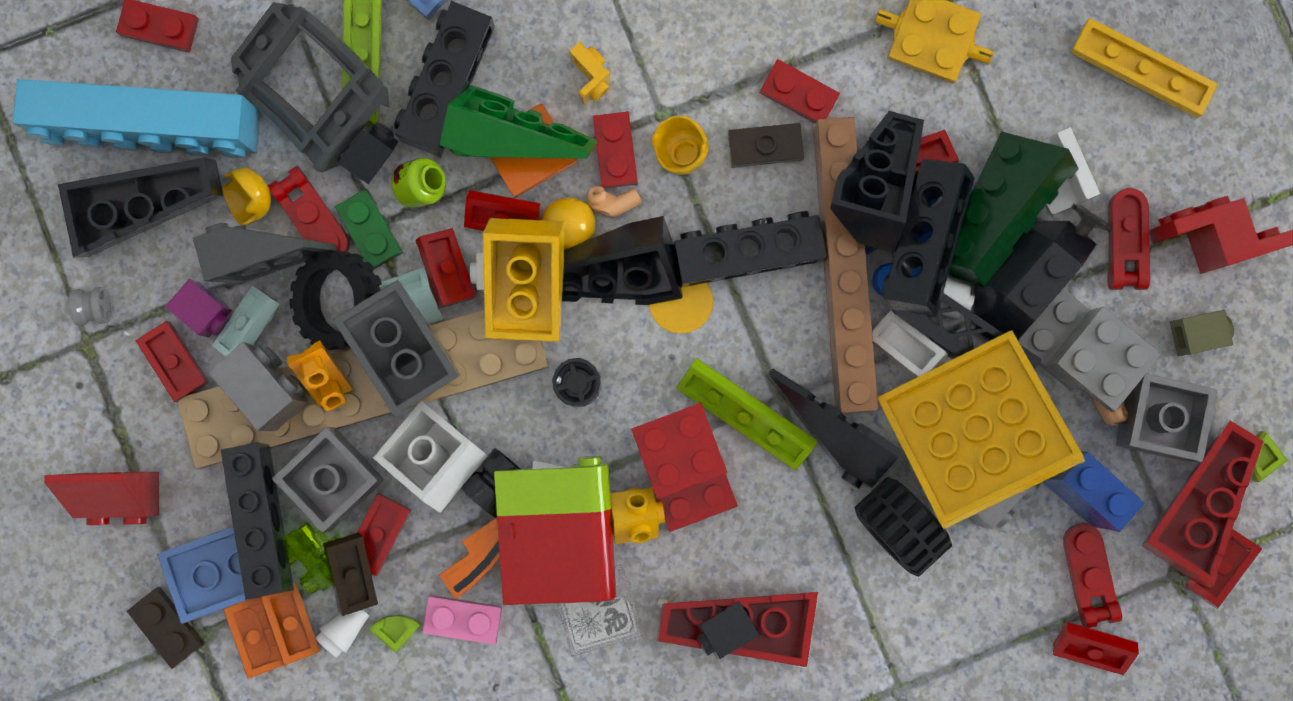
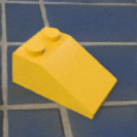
(523, 279)

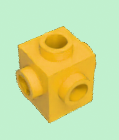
(635, 515)

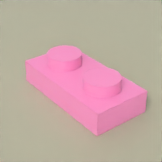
(462, 619)

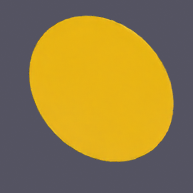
(685, 313)

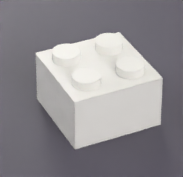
(430, 457)

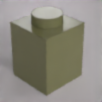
(1202, 332)

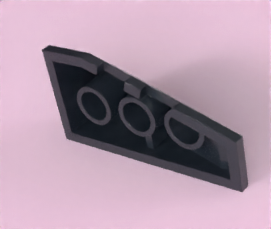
(877, 185)
(624, 264)
(851, 447)

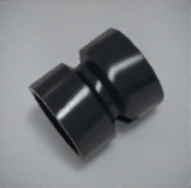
(576, 382)
(481, 486)

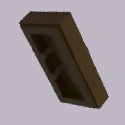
(766, 145)

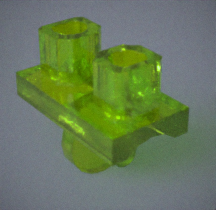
(307, 547)

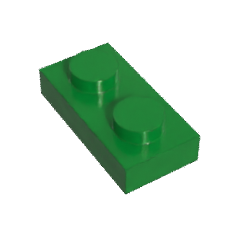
(368, 229)

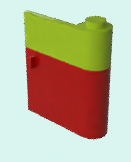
(556, 534)

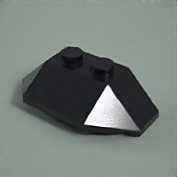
(1031, 276)

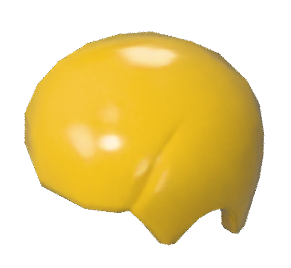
(680, 145)
(246, 195)
(577, 218)

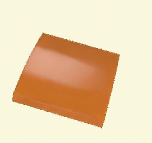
(527, 173)
(271, 631)

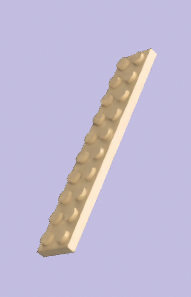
(217, 423)

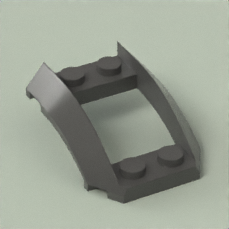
(344, 116)

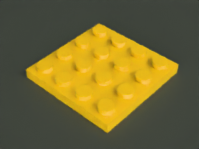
(979, 429)

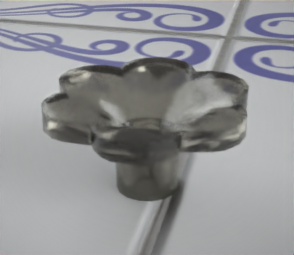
(1088, 221)

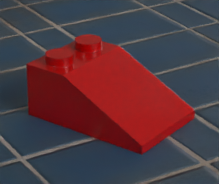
(107, 495)

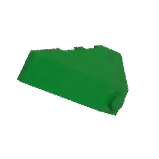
(488, 126)

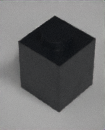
(369, 151)
(726, 631)

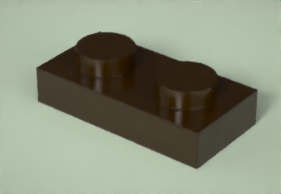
(350, 573)
(161, 625)

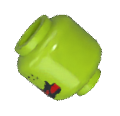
(418, 183)

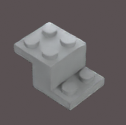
(1089, 350)

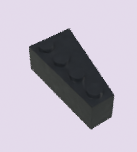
(124, 204)

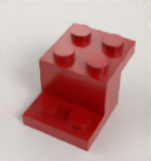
(1220, 233)
(685, 466)

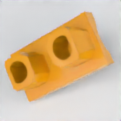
(320, 376)

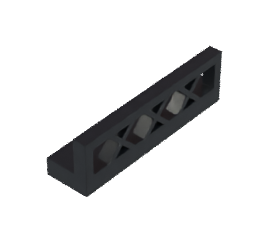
(950, 340)

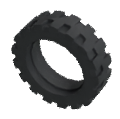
(308, 289)

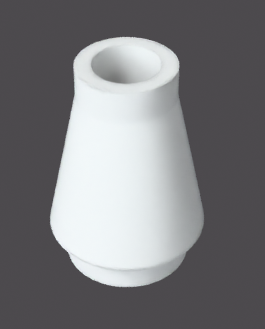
(341, 631)

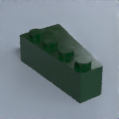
(1005, 201)

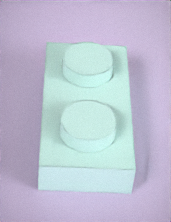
(247, 321)

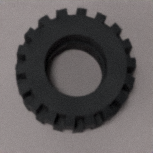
(903, 526)

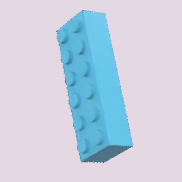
(137, 117)

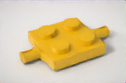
(934, 37)

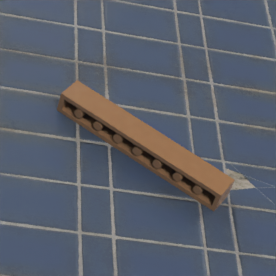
(844, 276)

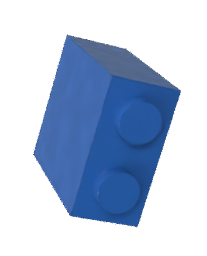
(1096, 494)

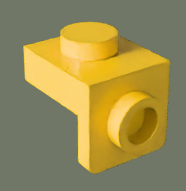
(591, 65)

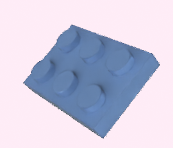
(204, 575)

